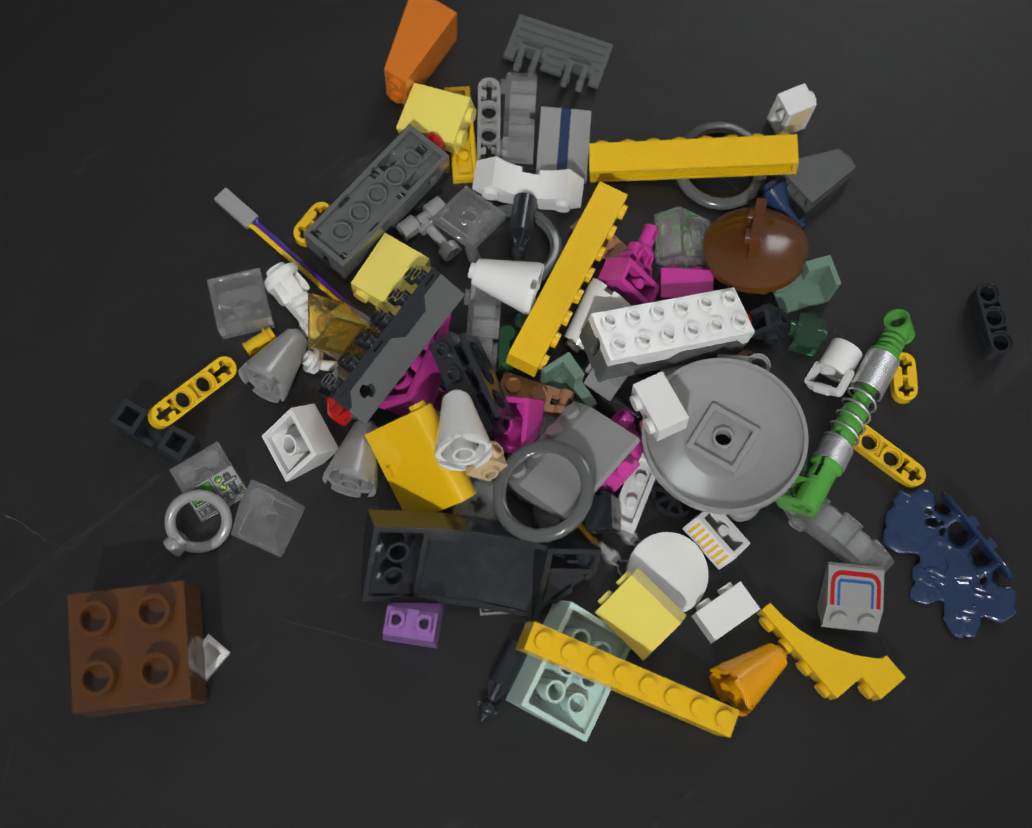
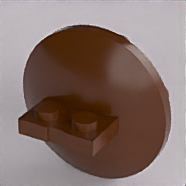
(755, 249)

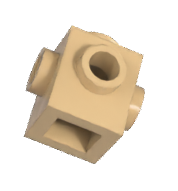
(491, 468)

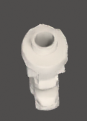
(290, 291)

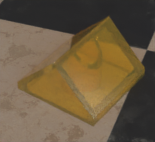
(331, 325)

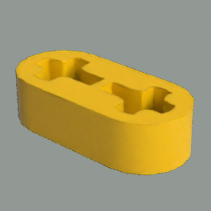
(307, 220)
(909, 377)

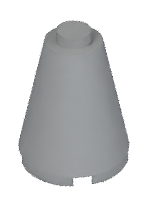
(275, 365)
(354, 464)

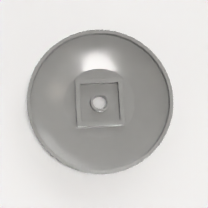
(764, 433)

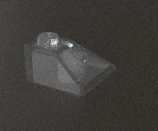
(266, 518)

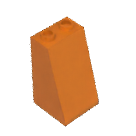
(419, 46)

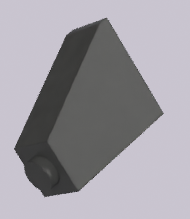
(817, 177)

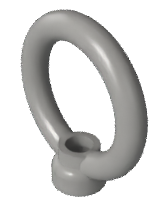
(177, 541)

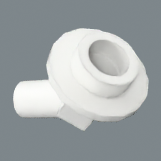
(313, 362)

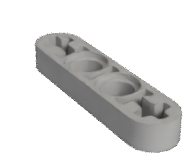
(488, 124)

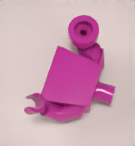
(625, 419)

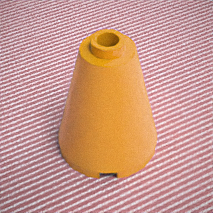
(748, 676)

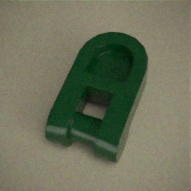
(504, 341)

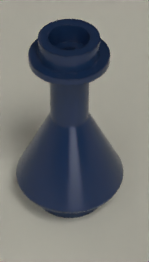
(778, 198)

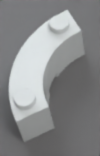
(552, 188)

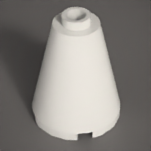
(508, 281)
(595, 299)
(461, 434)

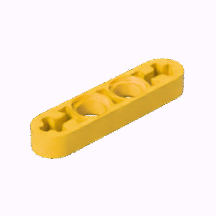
(191, 390)
(876, 457)

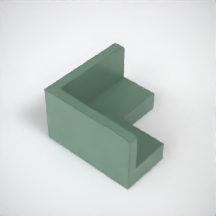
(812, 287)
(567, 374)

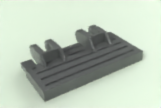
(558, 51)

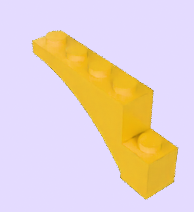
(828, 667)

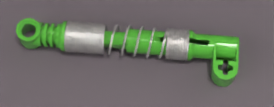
(836, 448)

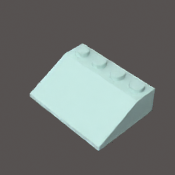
(557, 694)

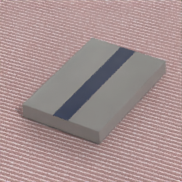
(564, 140)

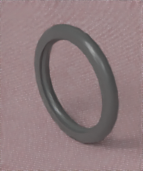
(716, 202)
(549, 228)
(573, 520)

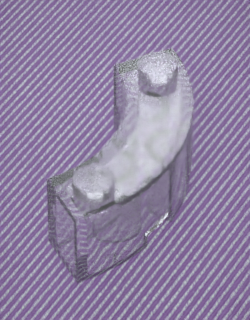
(518, 128)
(484, 320)
(842, 536)

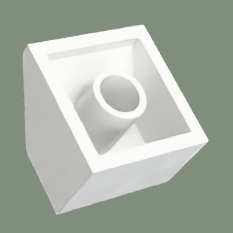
(300, 441)

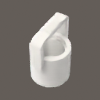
(836, 365)

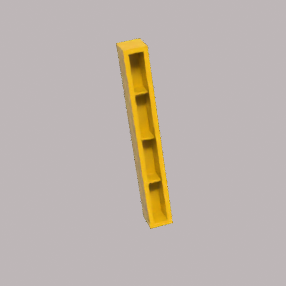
(693, 158)
(566, 280)
(627, 679)

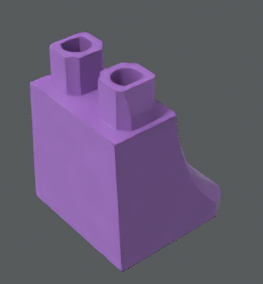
(414, 623)

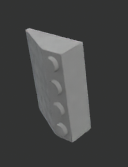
(552, 480)

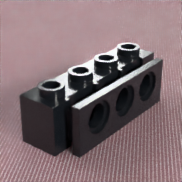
(468, 369)

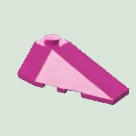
(419, 381)
(522, 428)

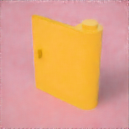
(409, 462)

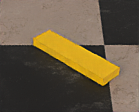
(465, 161)

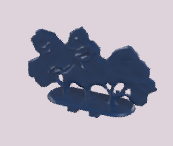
(946, 569)

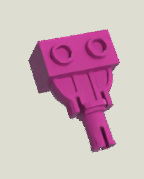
(632, 271)

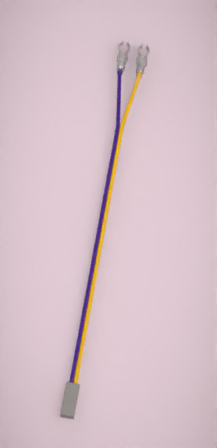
(247, 218)

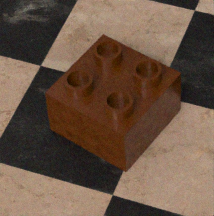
(136, 649)

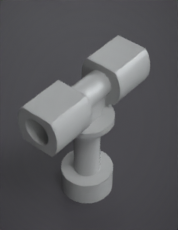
(423, 223)

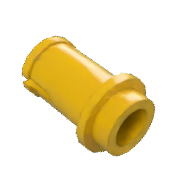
(259, 341)

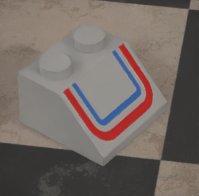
(851, 597)

